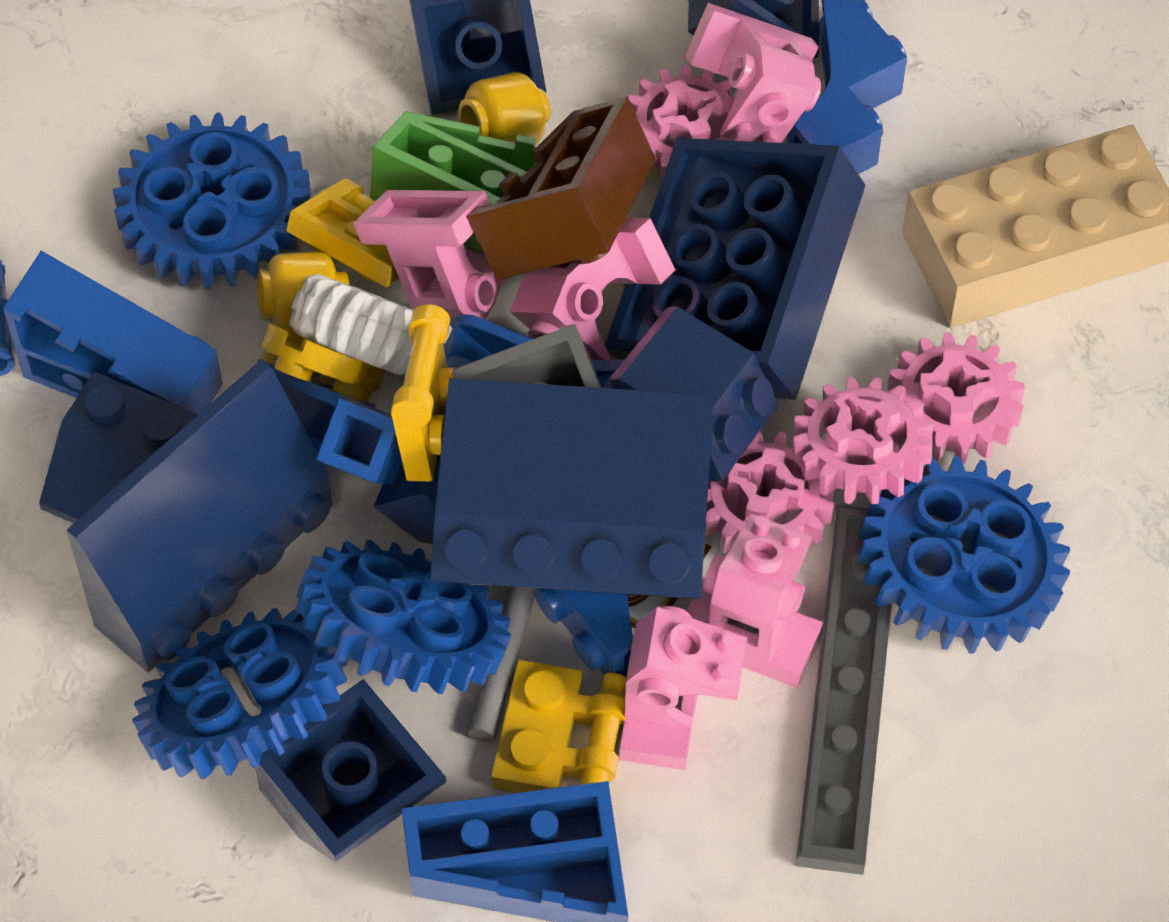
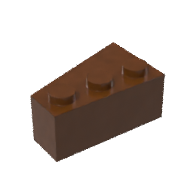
(571, 196)

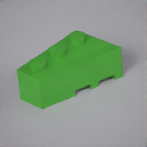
(445, 156)

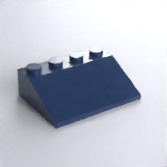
(751, 248)
(573, 488)
(200, 519)

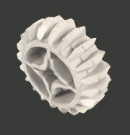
(354, 323)

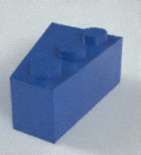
(75, 326)
(521, 854)

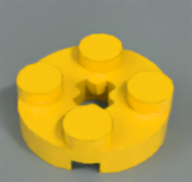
(302, 357)

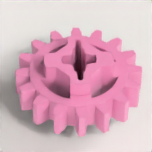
(681, 109)
(958, 391)
(862, 440)
(767, 485)

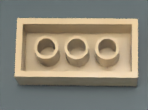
(1039, 225)

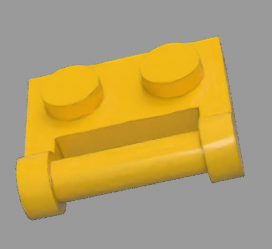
(328, 227)
(421, 402)

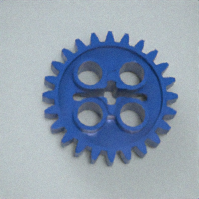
(210, 200)
(965, 556)
(400, 622)
(196, 715)

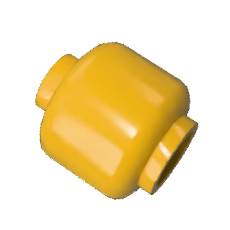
(506, 107)
(285, 277)

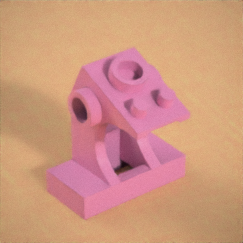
(764, 64)
(427, 248)
(552, 295)
(759, 589)
(669, 660)

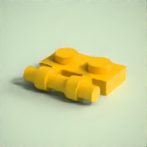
(540, 726)

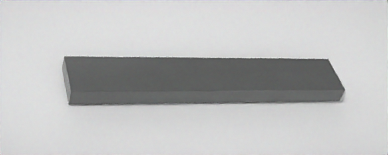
(845, 710)

